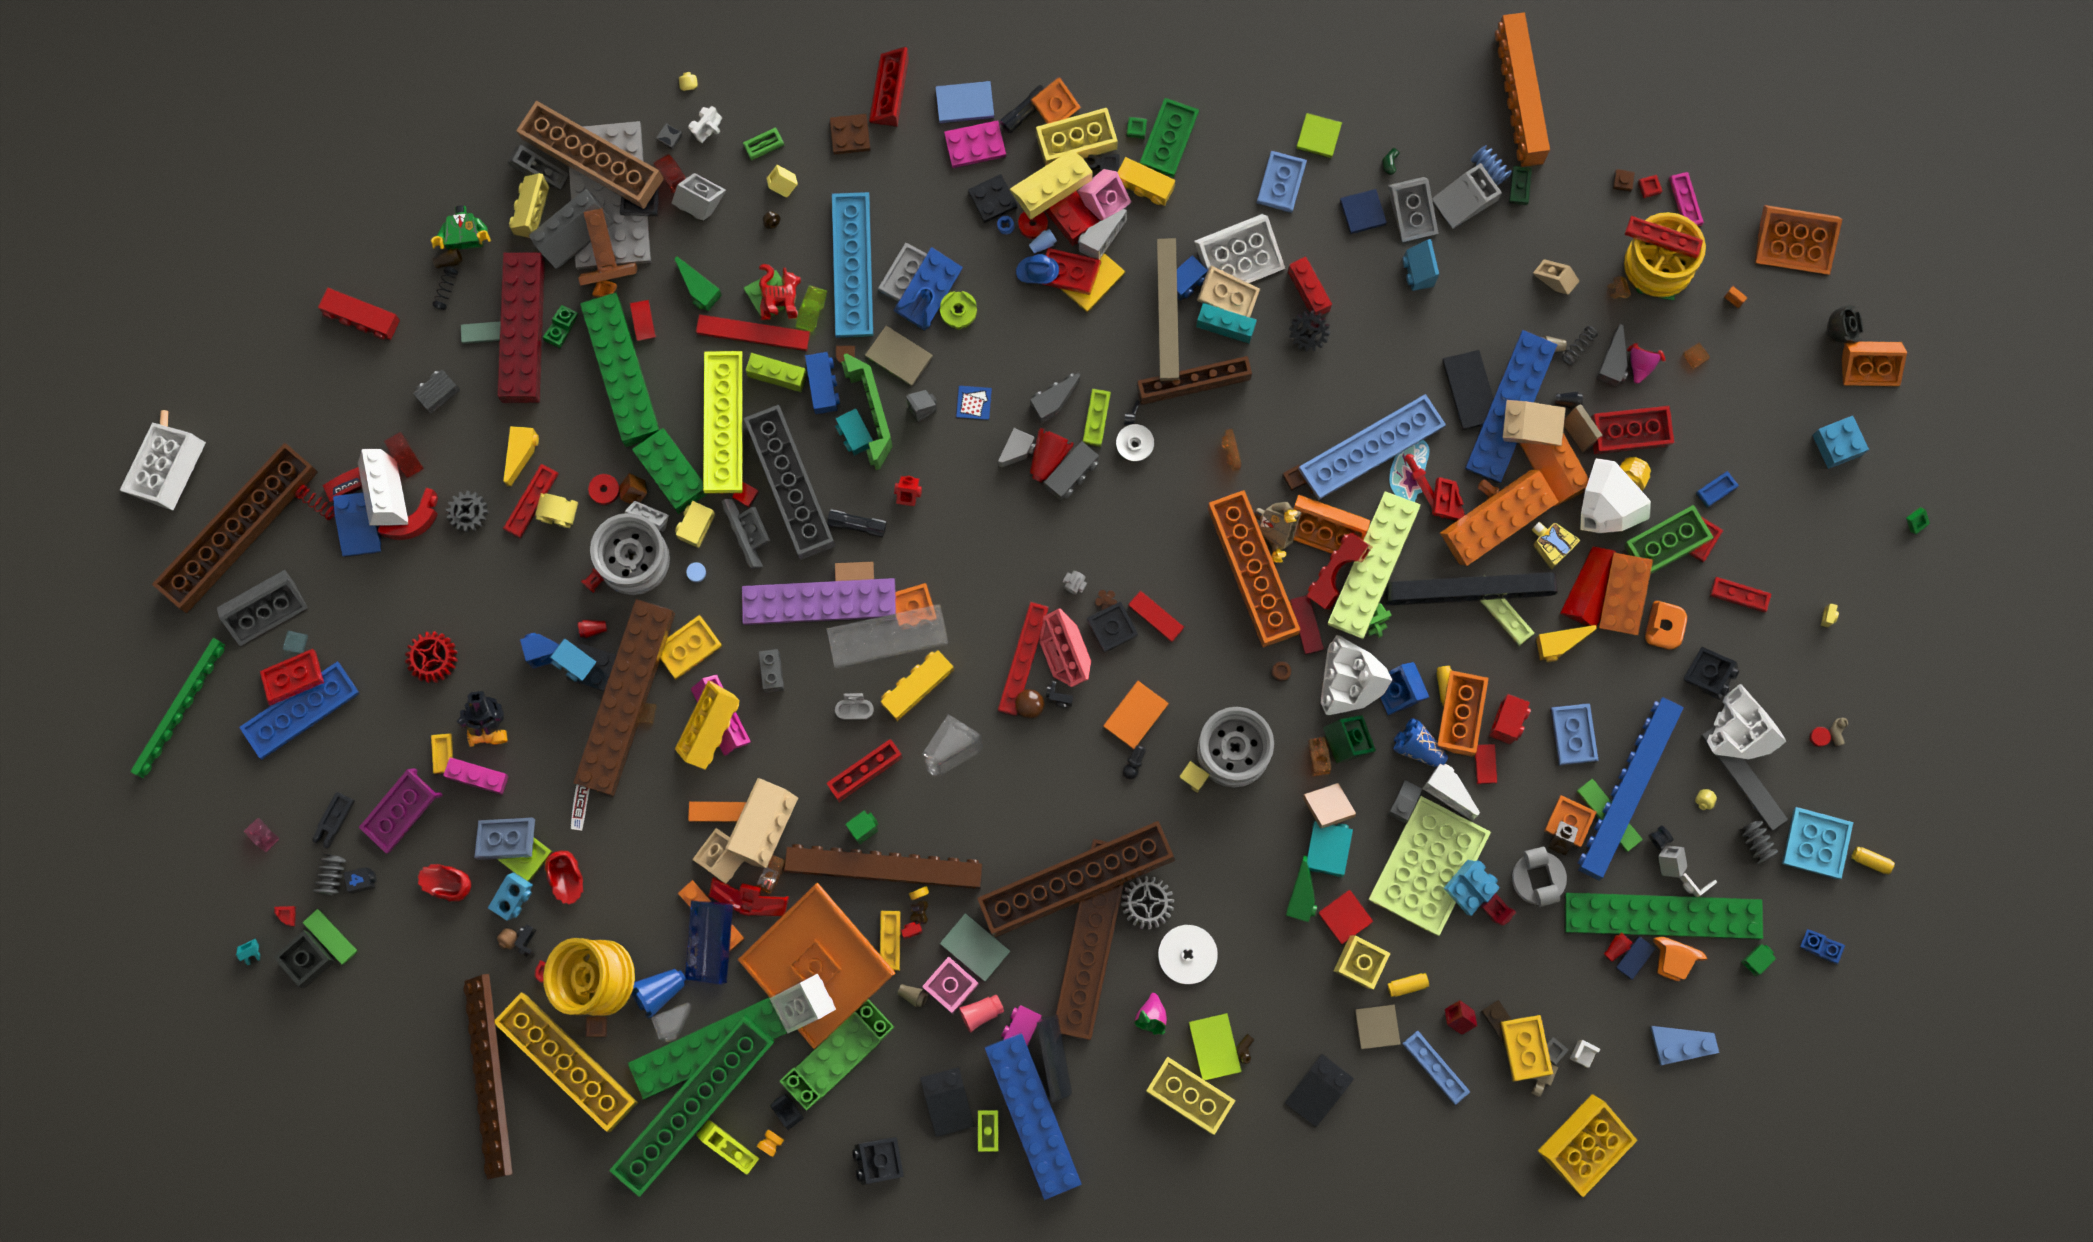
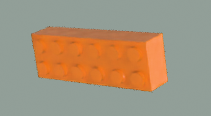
(1499, 517)

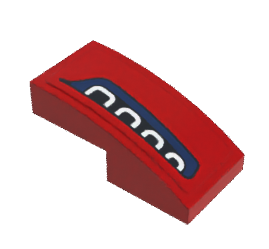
(343, 484)

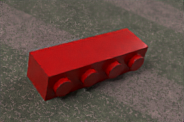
(358, 313)
(864, 770)

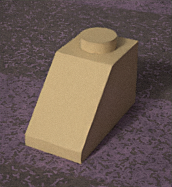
(1557, 276)

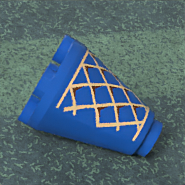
(1419, 744)

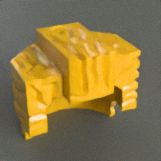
(1637, 471)

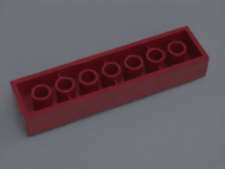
(521, 328)

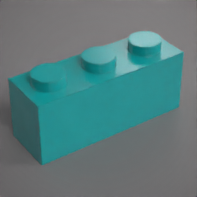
(1226, 323)

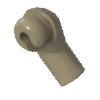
(1837, 729)

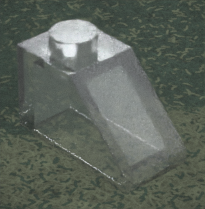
(671, 1022)

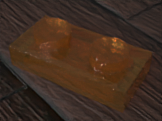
(1230, 443)

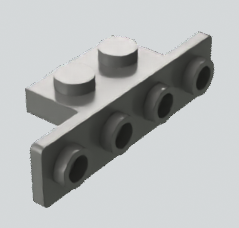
(748, 529)

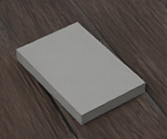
(901, 271)

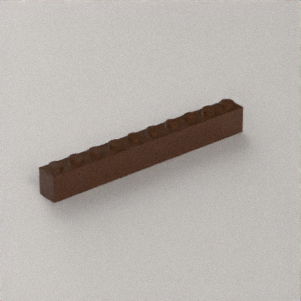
(883, 867)

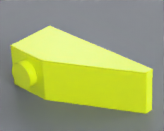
(727, 1147)

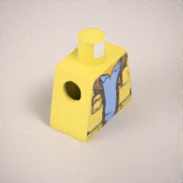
(1553, 543)

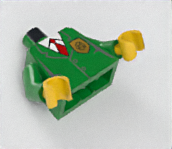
(461, 231)

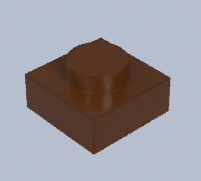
(1623, 180)

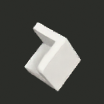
(1584, 1053)

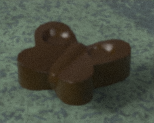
(919, 913)

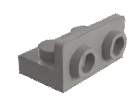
(658, 518)

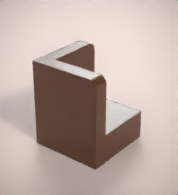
(632, 489)

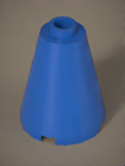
(657, 990)

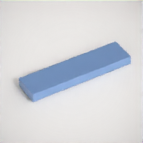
(1436, 1067)

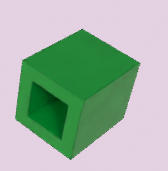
(1759, 959)

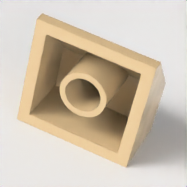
(716, 858)

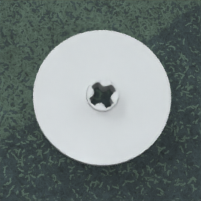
(1203, 953)

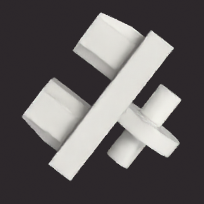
(707, 125)

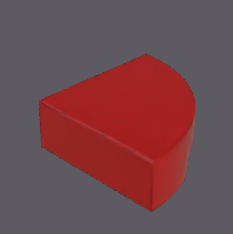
(286, 914)

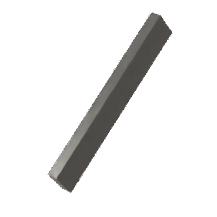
(1751, 788)

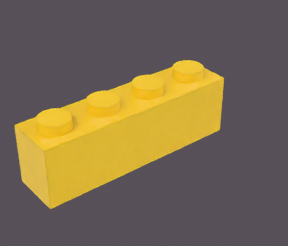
(917, 685)

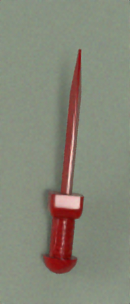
(1418, 475)

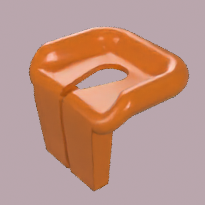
(1659, 637)

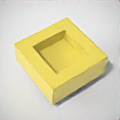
(1829, 615)

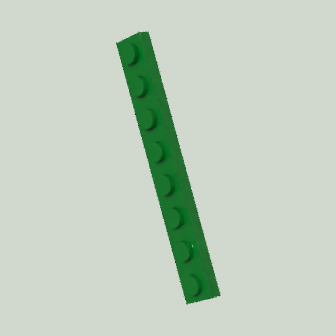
(175, 713)

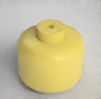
(687, 81)
(1706, 799)

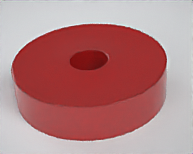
(1032, 231)
(598, 483)

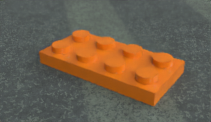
(1626, 593)

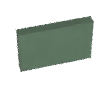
(975, 947)

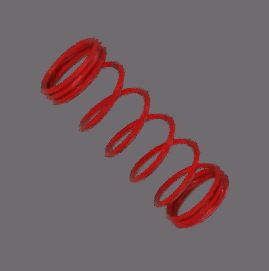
(303, 494)

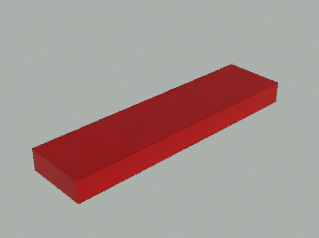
(1663, 237)
(529, 501)

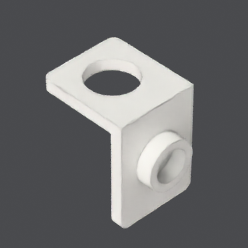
(1690, 887)

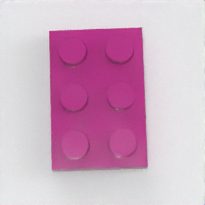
(975, 144)

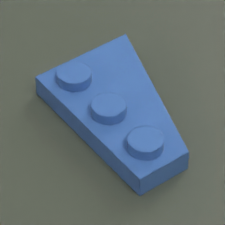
(1679, 1044)

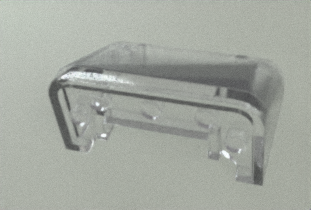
(951, 746)

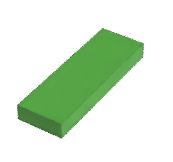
(330, 936)

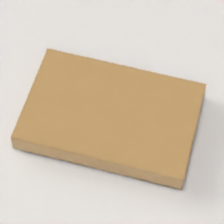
(1228, 292)

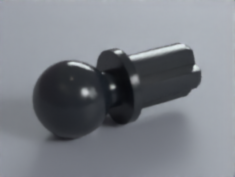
(1130, 771)

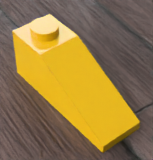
(520, 449)
(1557, 643)

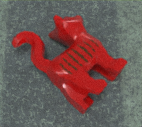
(778, 295)

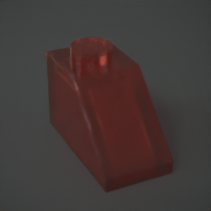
(670, 171)
(403, 454)

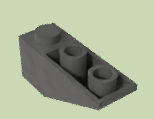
(1050, 402)

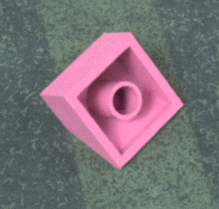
(1105, 194)

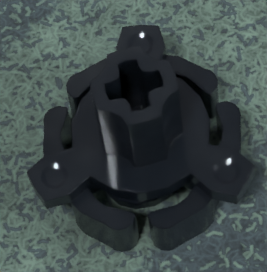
(481, 712)

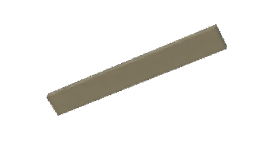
(1168, 309)

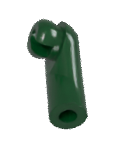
(1388, 161)

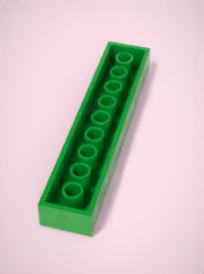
(691, 1105)

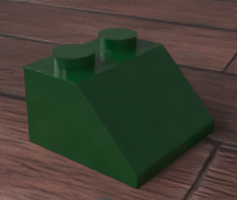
(1349, 739)

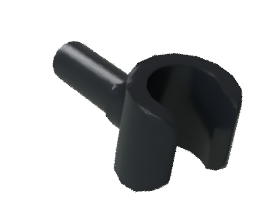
(1130, 418)

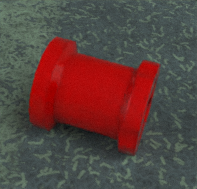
(587, 582)

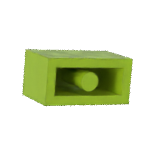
(988, 1131)

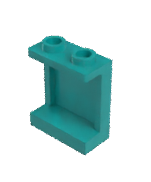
(1329, 849)

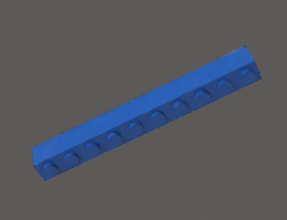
(1630, 789)

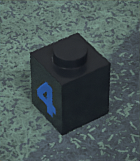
(360, 880)

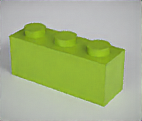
(776, 372)

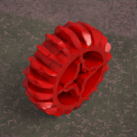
(428, 664)

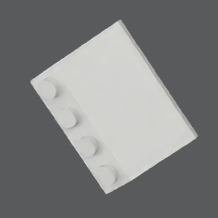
(1242, 250)
(163, 466)

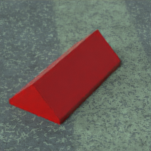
(889, 87)
(1589, 590)

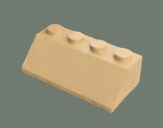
(761, 823)

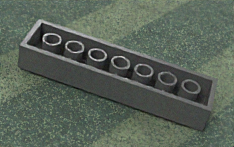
(789, 482)

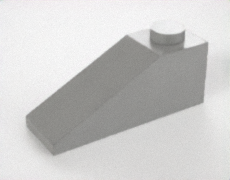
(1100, 236)

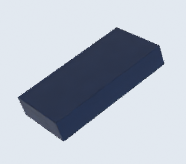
(1635, 958)

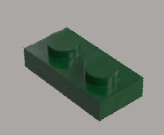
(1520, 185)

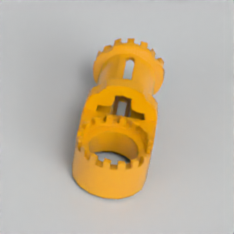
(493, 738)

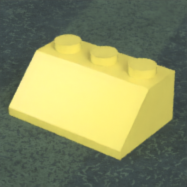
(529, 205)

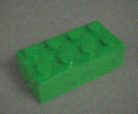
(670, 470)

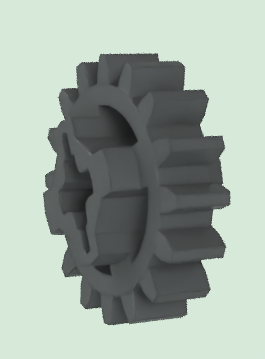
(461, 516)

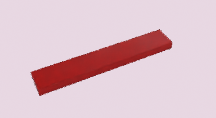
(753, 332)
(1023, 658)

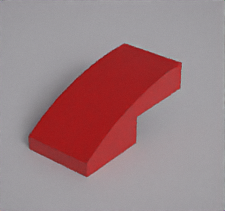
(642, 320)

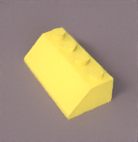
(1052, 183)

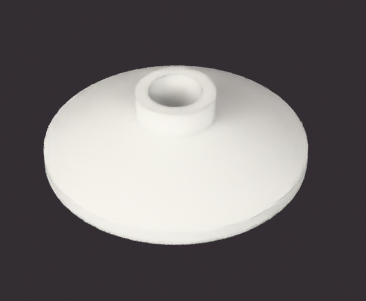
(1138, 434)

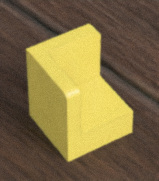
(782, 181)
(1194, 776)

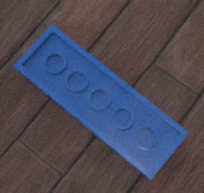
(298, 713)

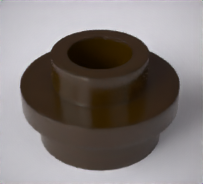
(771, 220)

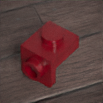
(1498, 910)

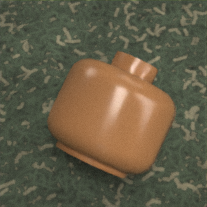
(507, 938)

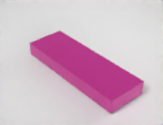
(1685, 197)

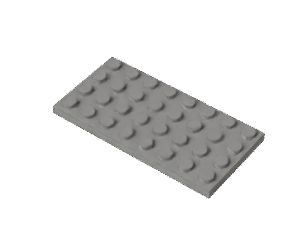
(628, 233)

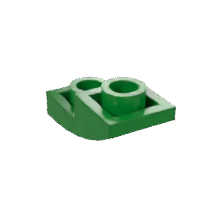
(561, 326)

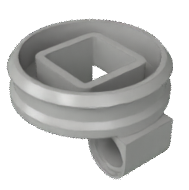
(1557, 874)

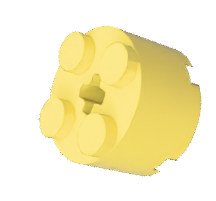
(556, 509)

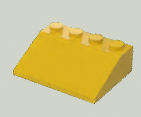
(1587, 1145)

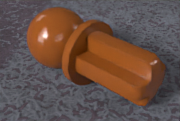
(1487, 488)

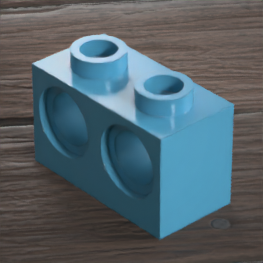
(507, 893)

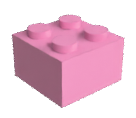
(950, 985)

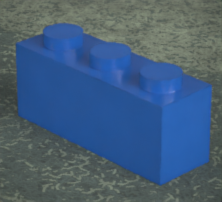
(822, 382)

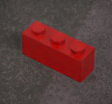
(1309, 286)

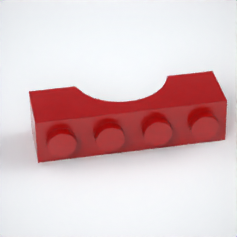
(1325, 590)

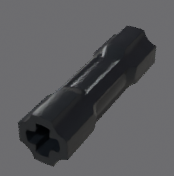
(1023, 110)
(843, 520)

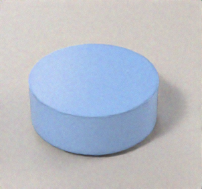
(696, 572)

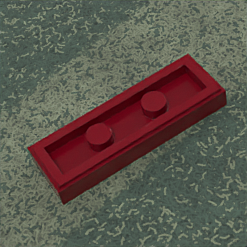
(1308, 626)

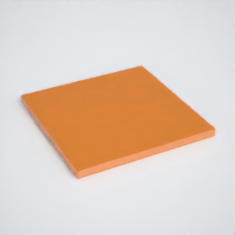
(821, 941)

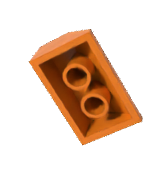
(1873, 363)

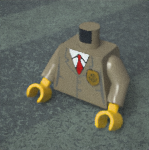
(1278, 527)

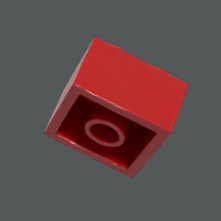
(1509, 719)

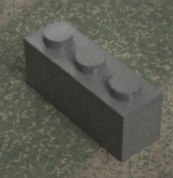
(1072, 471)

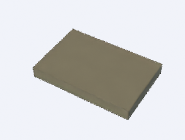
(899, 356)

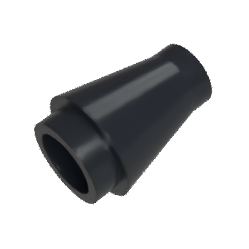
(1569, 399)

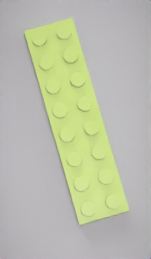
(1369, 578)

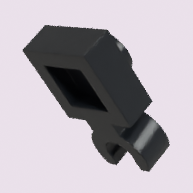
(1107, 162)

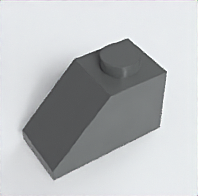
(921, 404)
(1405, 801)

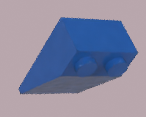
(353, 526)

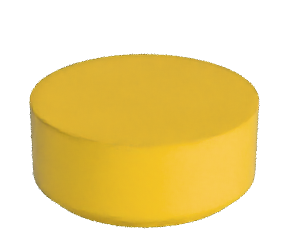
(919, 893)

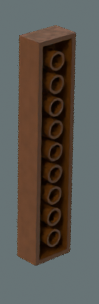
(234, 528)
(624, 698)
(1076, 879)

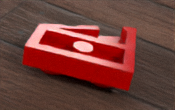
(1447, 501)

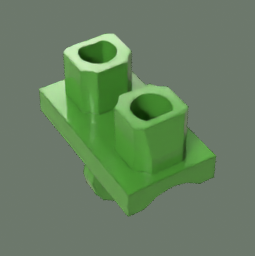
(1381, 615)

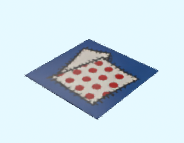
(974, 402)

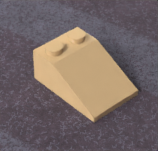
(1533, 423)

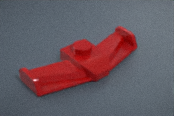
(748, 899)

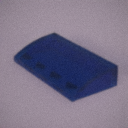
(709, 941)

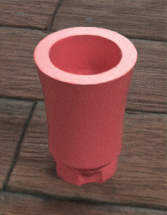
(981, 1012)

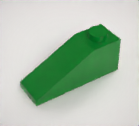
(701, 290)
(1302, 898)

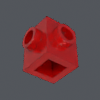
(907, 490)

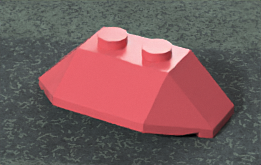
(1064, 649)

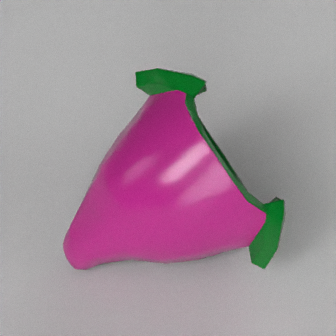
(1152, 1016)

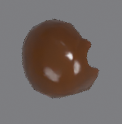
(1029, 704)

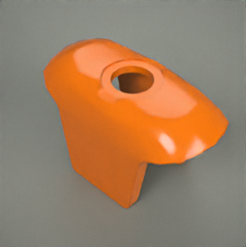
(1676, 958)

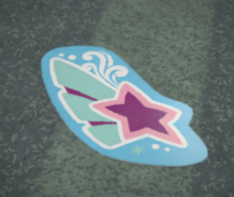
(1400, 472)

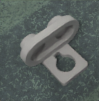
(854, 707)

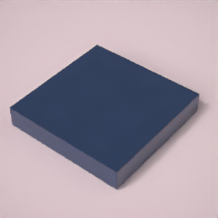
(1363, 211)

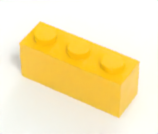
(1146, 181)

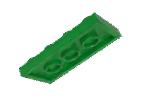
(1169, 137)

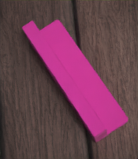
(735, 735)

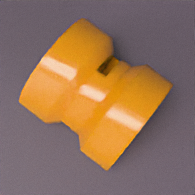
(769, 1144)

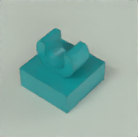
(248, 949)

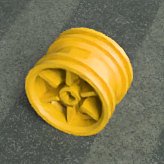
(1653, 278)
(585, 983)

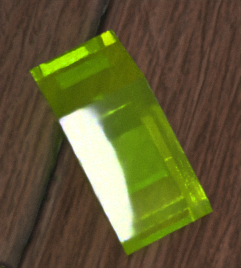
(810, 308)

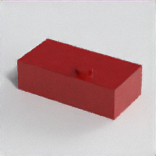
(1633, 429)

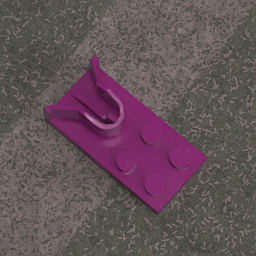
(398, 810)

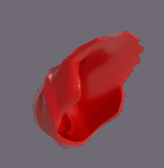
(564, 876)
(444, 882)

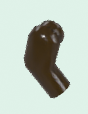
(1243, 1051)

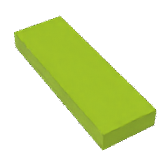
(1096, 417)

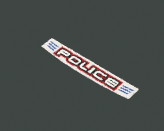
(579, 807)

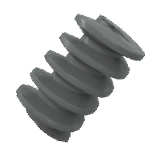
(1759, 841)
(329, 874)

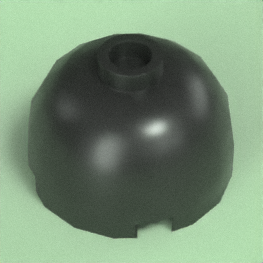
(1845, 325)

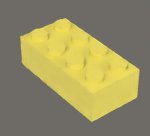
(1084, 134)
(1190, 1096)

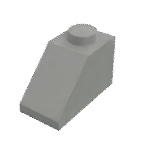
(1017, 448)

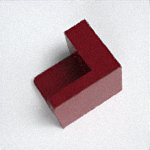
(1460, 1017)

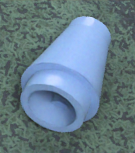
(1043, 241)

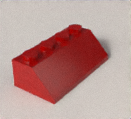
(1072, 217)

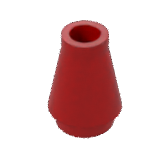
(590, 628)
(1618, 946)

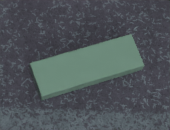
(480, 332)

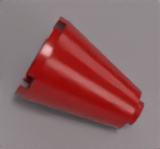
(1048, 454)

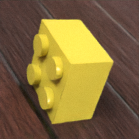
(1361, 962)

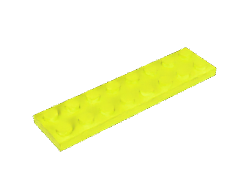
(723, 421)

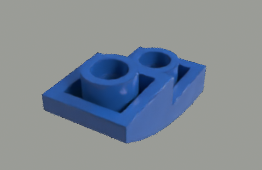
(1822, 946)

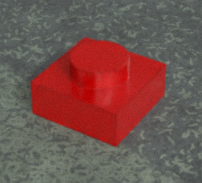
(911, 930)

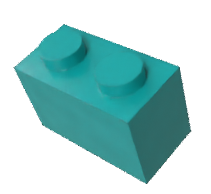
(854, 432)

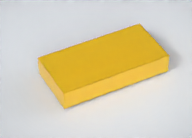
(441, 751)

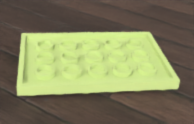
(1424, 861)

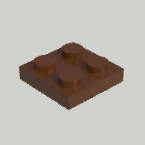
(850, 134)

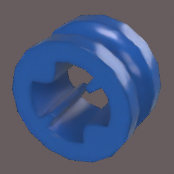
(1006, 230)

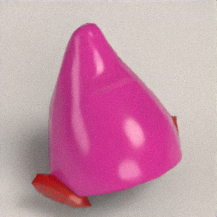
(1643, 361)

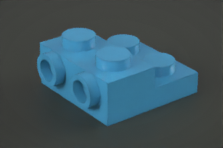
(1471, 886)

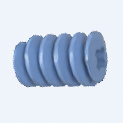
(1491, 166)

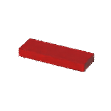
(1740, 594)
(1156, 616)

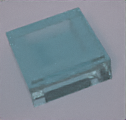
(295, 642)

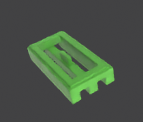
(765, 150)

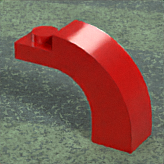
(418, 522)

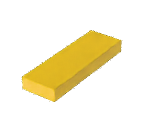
(890, 938)

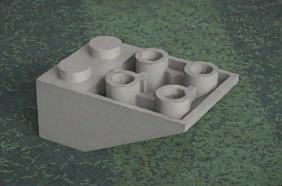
(1467, 196)

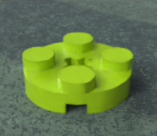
(958, 299)

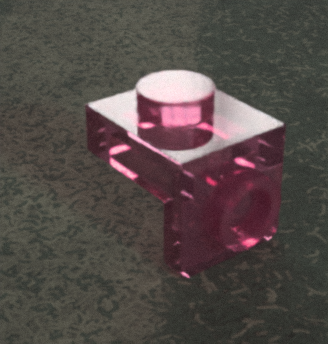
(261, 835)

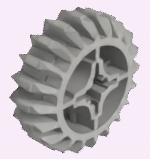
(1138, 903)

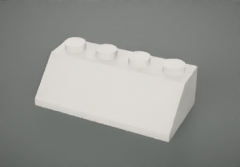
(382, 488)

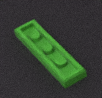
(1596, 800)

